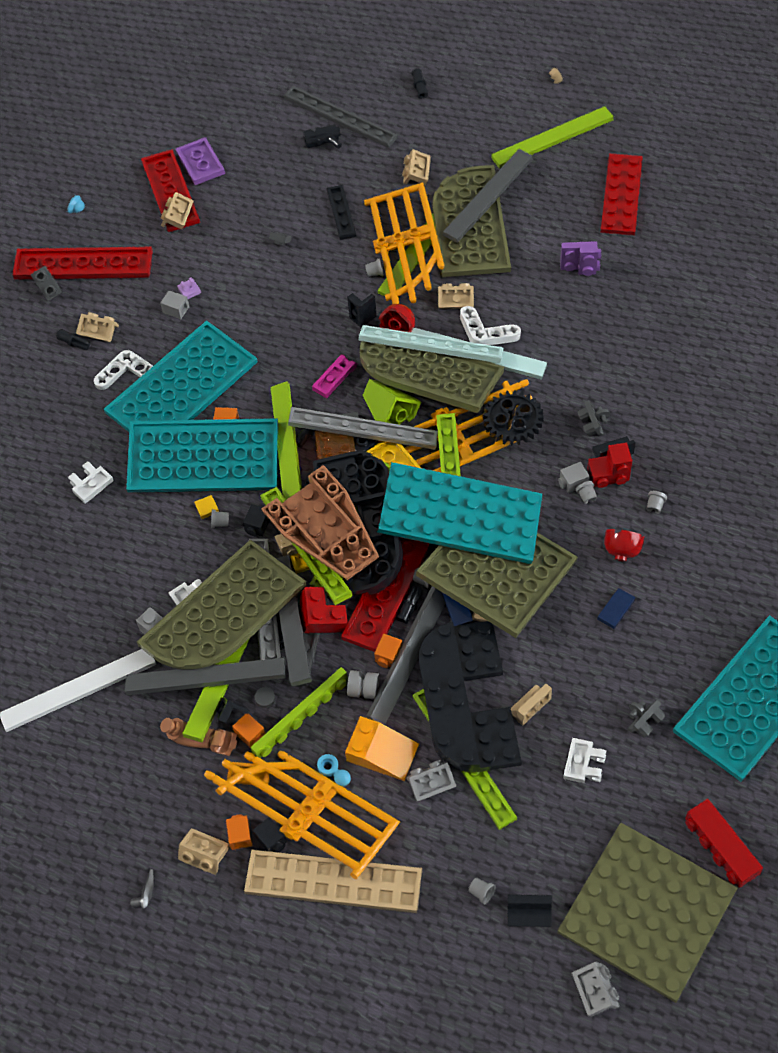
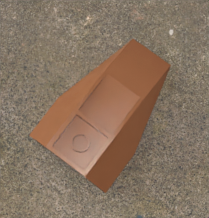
(324, 524)

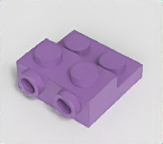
(581, 257)

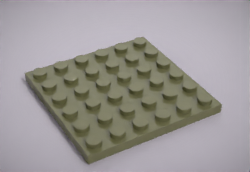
(496, 587)
(647, 911)

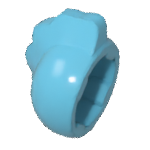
(76, 205)

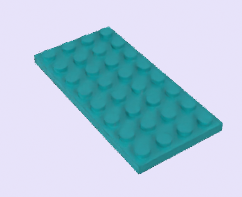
(184, 379)
(202, 455)
(460, 513)
(739, 710)

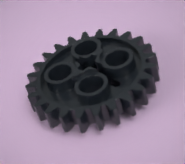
(497, 412)

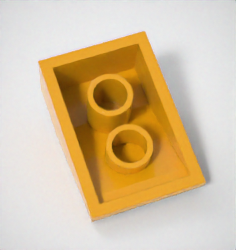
(381, 749)

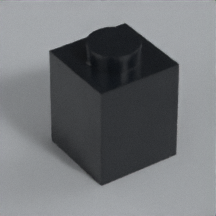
(255, 521)
(270, 836)

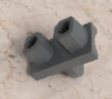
(46, 283)
(596, 417)
(651, 711)

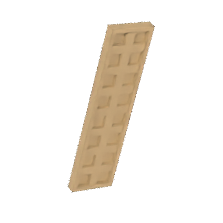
(330, 881)

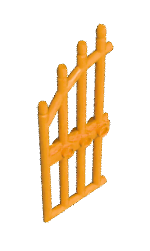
(402, 239)
(465, 452)
(310, 808)

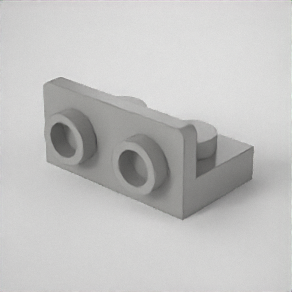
(431, 780)
(596, 988)

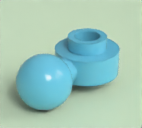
(341, 777)

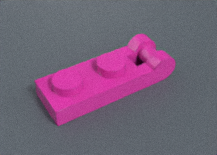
(334, 376)

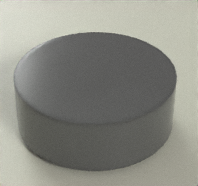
(264, 697)

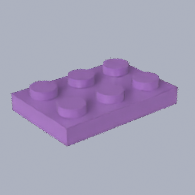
(200, 161)

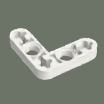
(506, 333)
(123, 365)

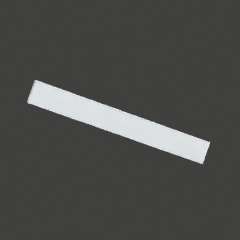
(75, 689)

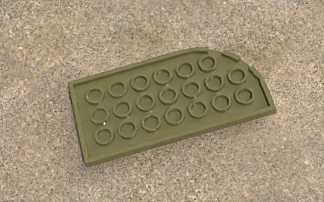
(485, 244)
(432, 375)
(223, 610)

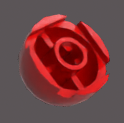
(397, 318)
(623, 544)

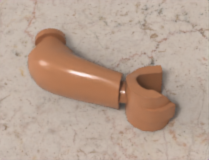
(217, 740)

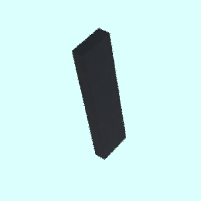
(341, 212)

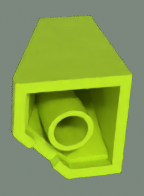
(389, 403)

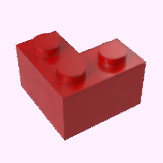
(611, 468)
(318, 616)

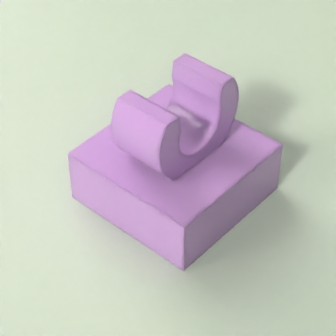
(189, 288)

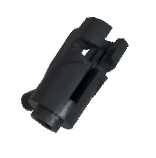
(323, 135)

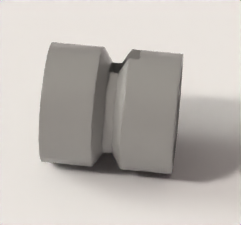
(363, 684)

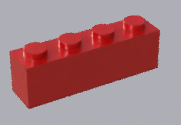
(723, 843)

